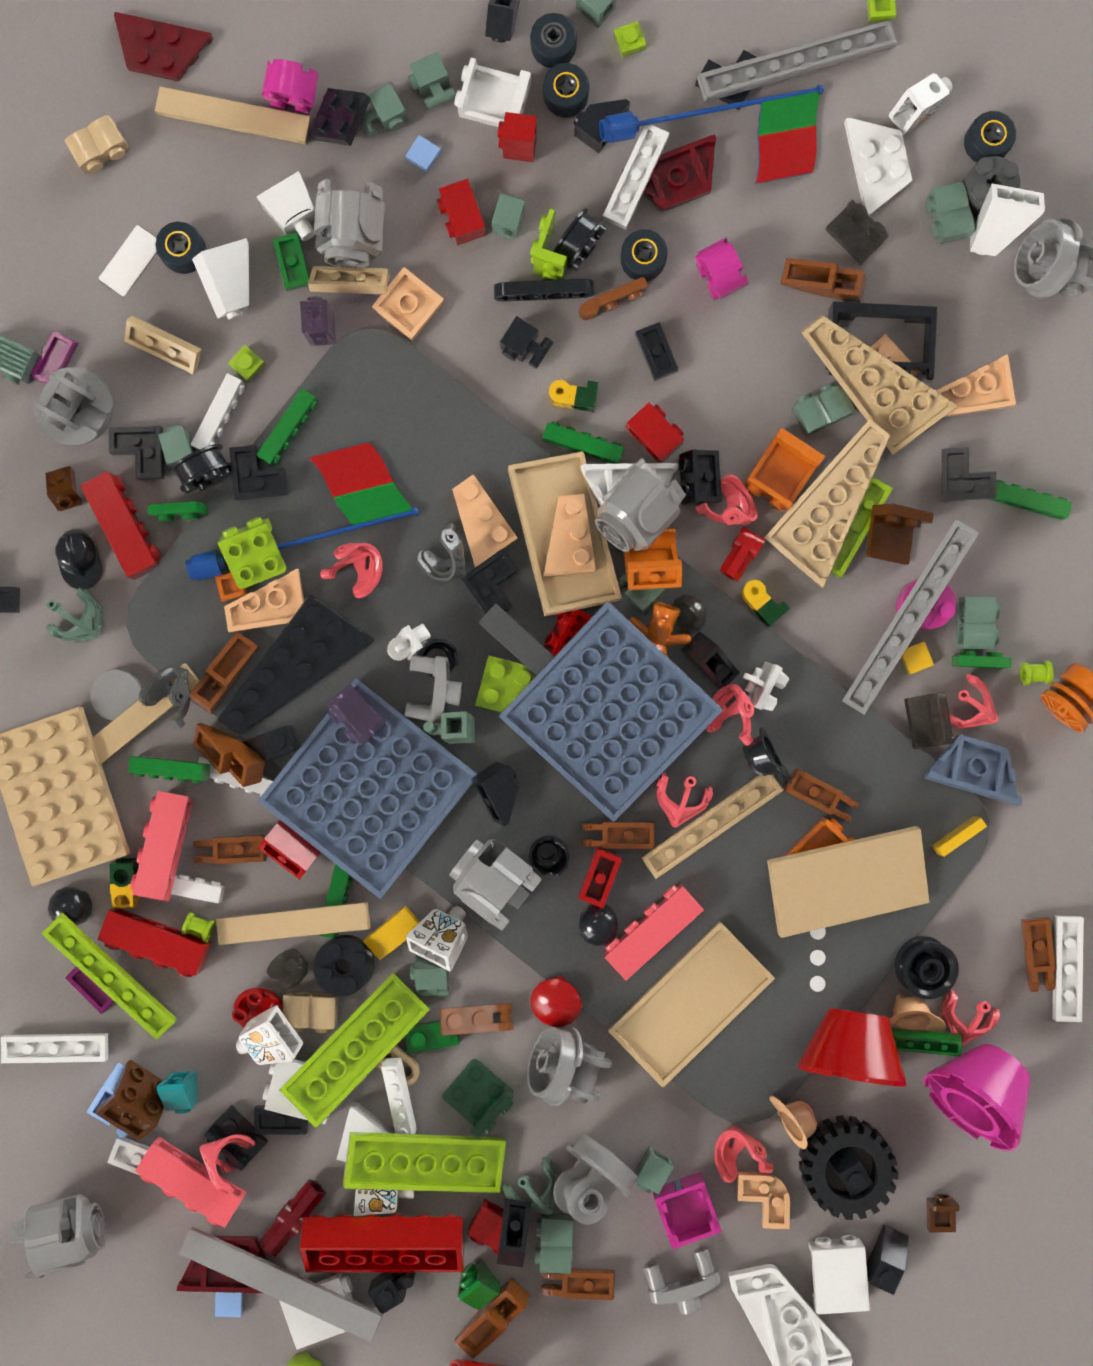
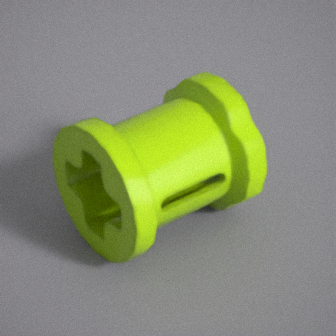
(1036, 673)
(198, 927)

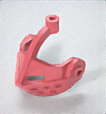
(736, 495)
(367, 578)
(740, 705)
(986, 716)
(679, 813)
(968, 1033)
(210, 1152)
(726, 1156)

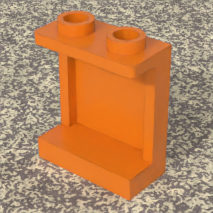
(783, 470)
(655, 566)
(822, 834)

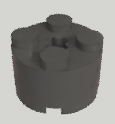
(983, 174)

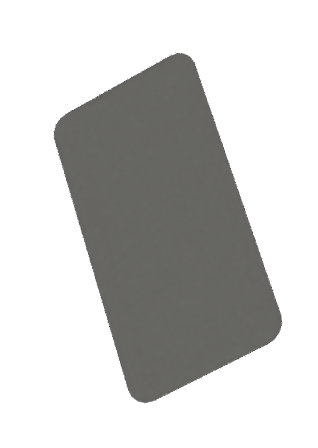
(432, 440)

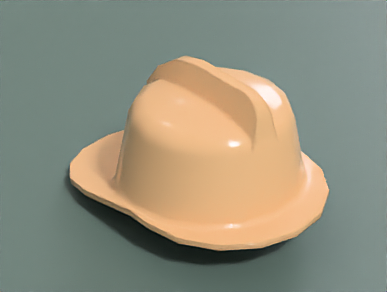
(914, 1014)
(797, 1120)

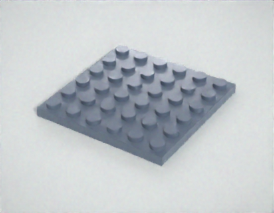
(610, 711)
(368, 801)

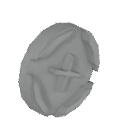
(114, 693)

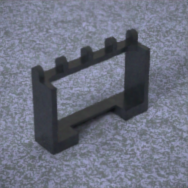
(912, 314)

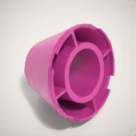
(983, 1094)

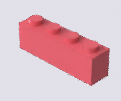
(162, 846)
(653, 931)
(188, 1181)

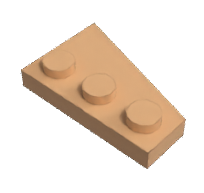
(982, 390)
(482, 522)
(570, 540)
(267, 606)

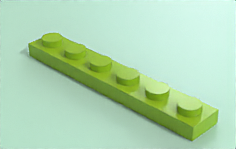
(109, 976)

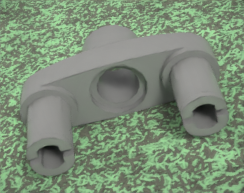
(444, 690)
(686, 1291)

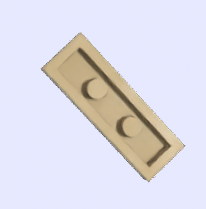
(348, 280)
(162, 344)

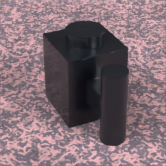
(521, 339)
(390, 1289)

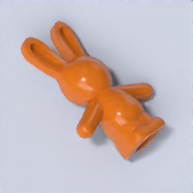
(662, 626)

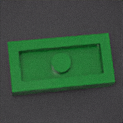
(291, 261)
(186, 510)
(991, 660)
(427, 1037)

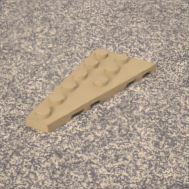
(876, 384)
(822, 517)

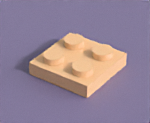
(408, 304)

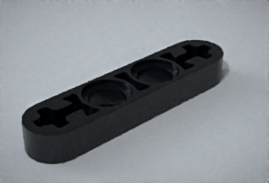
(543, 290)

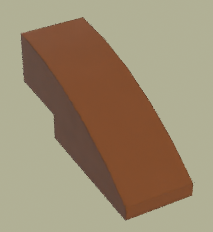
(824, 279)
(223, 673)
(229, 755)
(492, 1319)

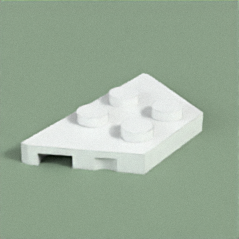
(878, 162)
(605, 476)

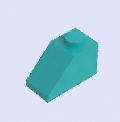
(179, 1091)

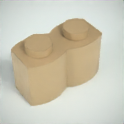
(97, 144)
(311, 1010)

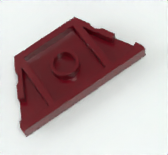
(159, 47)
(682, 174)
(204, 1279)

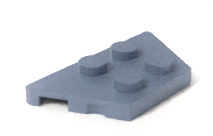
(976, 769)

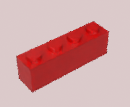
(121, 524)
(154, 941)

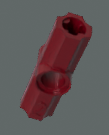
(290, 1218)

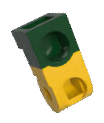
(573, 396)
(761, 603)
(120, 880)

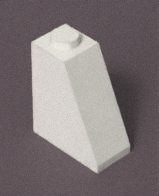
(1004, 217)
(226, 277)
(360, 1120)

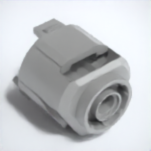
(349, 225)
(638, 509)
(492, 877)
(60, 1234)

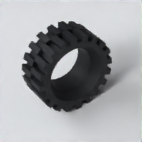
(830, 1140)

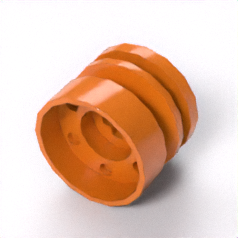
(1074, 699)

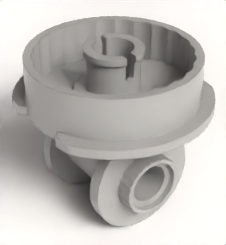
(1054, 259)
(61, 399)
(564, 1067)
(590, 1183)

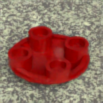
(556, 1002)
(252, 1003)

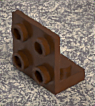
(893, 530)
(135, 1102)

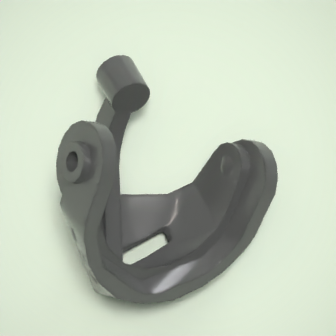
(438, 568)
(159, 687)

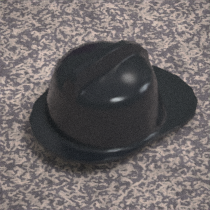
(78, 559)
(763, 757)

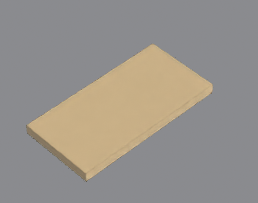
(536, 492)
(848, 881)
(691, 1004)

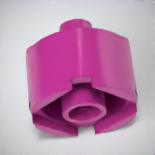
(289, 86)
(722, 269)
(941, 611)

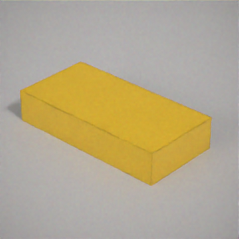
(959, 836)

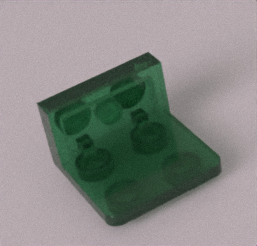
(479, 1097)

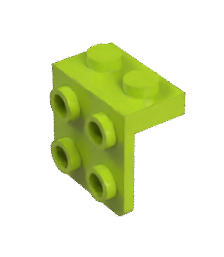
(547, 263)
(251, 552)

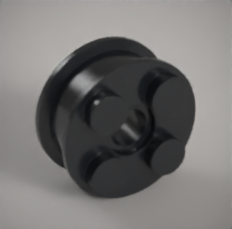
(580, 239)
(201, 467)
(334, 979)
(930, 982)

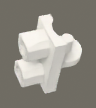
(408, 642)
(762, 683)

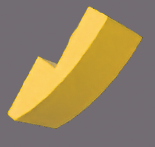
(391, 933)

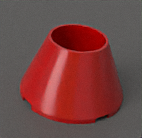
(854, 1048)

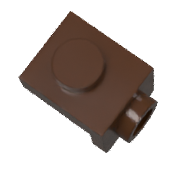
(62, 488)
(941, 1213)

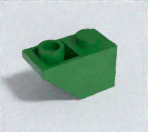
(477, 1285)

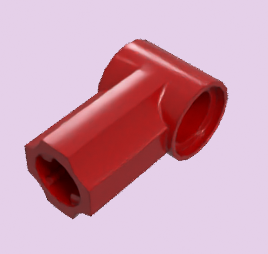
(744, 549)

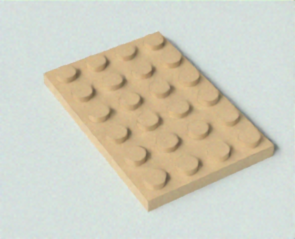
(59, 797)

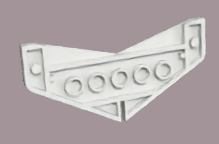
(785, 1320)

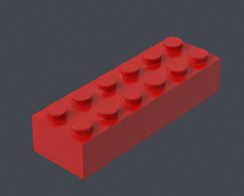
(382, 1244)

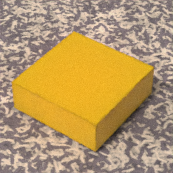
(917, 658)

